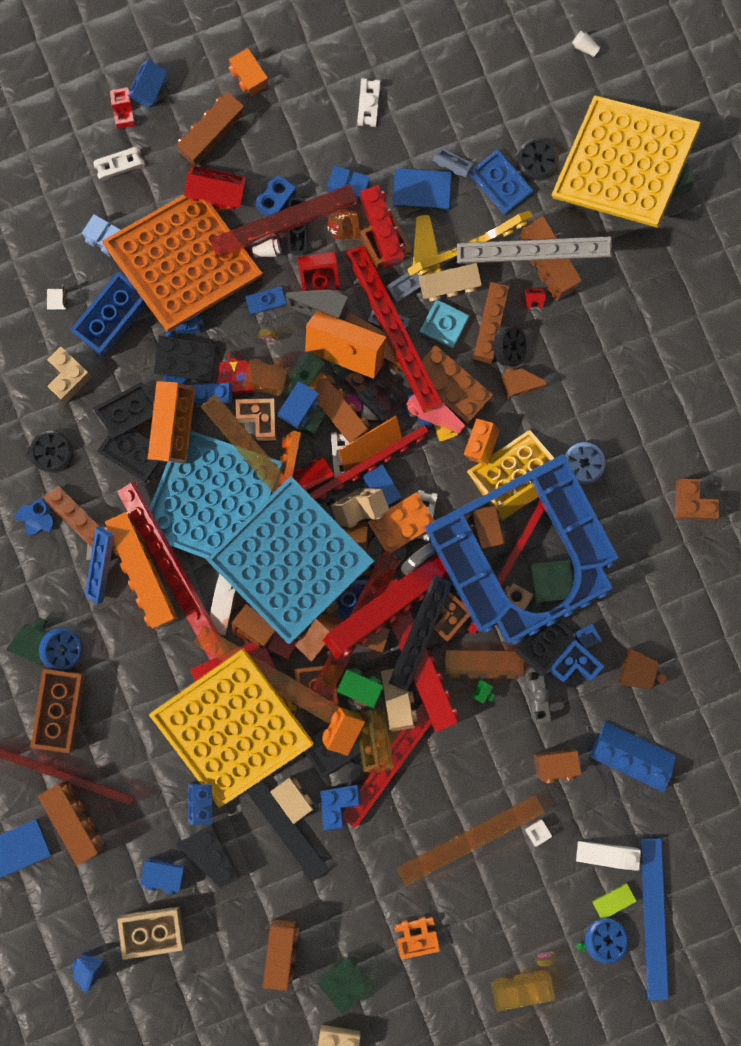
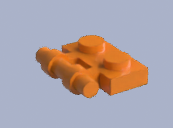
(417, 944)

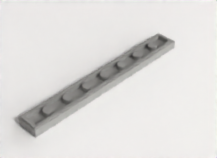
(534, 250)

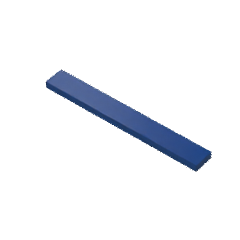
(654, 919)

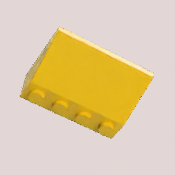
(506, 465)

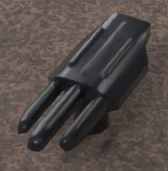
(356, 773)

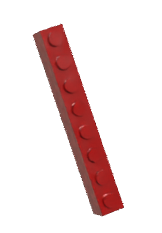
(384, 608)
(426, 678)

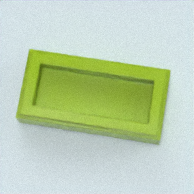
(614, 901)

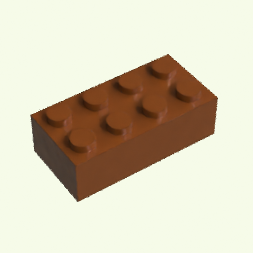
(557, 274)
(455, 386)
(58, 711)
(72, 822)

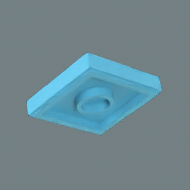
(444, 324)

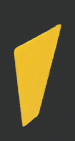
(424, 243)

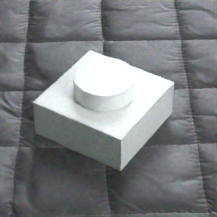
(538, 832)

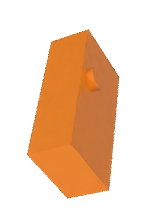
(345, 344)
(171, 422)

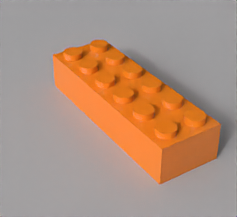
(141, 571)

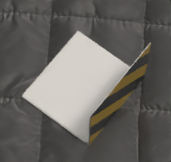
(56, 298)

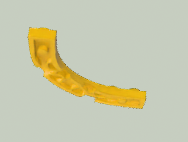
(504, 229)

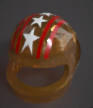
(344, 225)

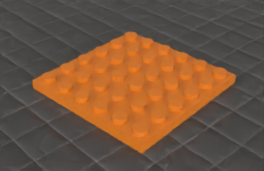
(175, 264)

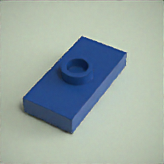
(265, 300)

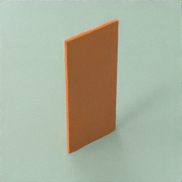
(370, 444)

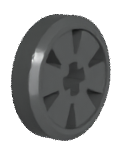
(418, 558)

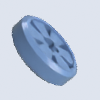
(595, 460)

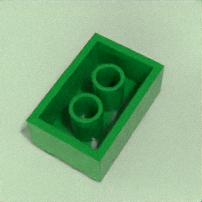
(360, 687)

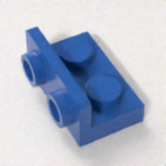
(199, 804)

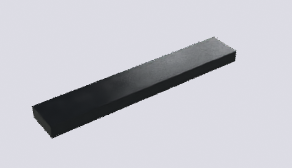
(420, 632)
(287, 831)

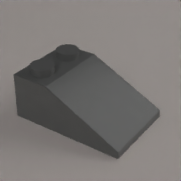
(325, 301)

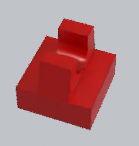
(535, 294)

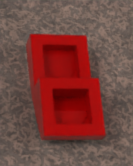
(122, 108)

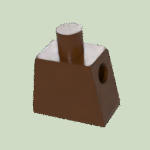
(640, 671)

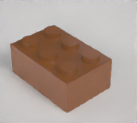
(280, 955)

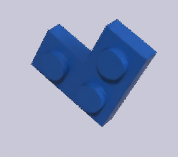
(333, 803)

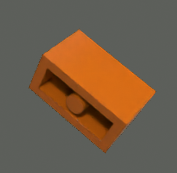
(248, 72)
(481, 441)
(343, 731)

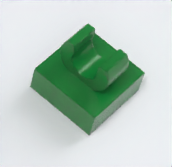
(483, 692)

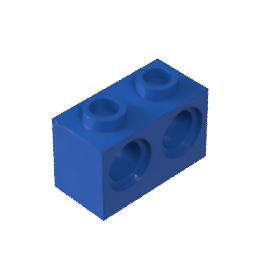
(280, 200)

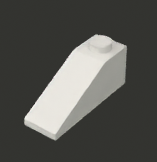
(222, 605)
(608, 855)

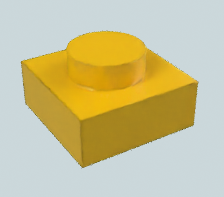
(444, 434)

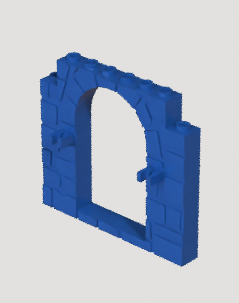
(574, 523)

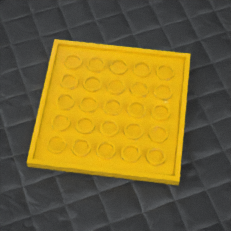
(626, 161)
(231, 728)

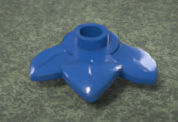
(34, 519)

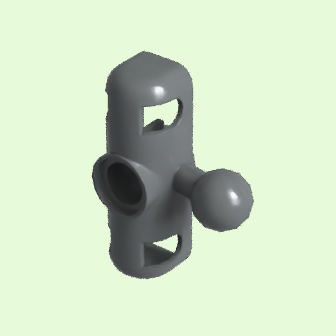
(538, 697)

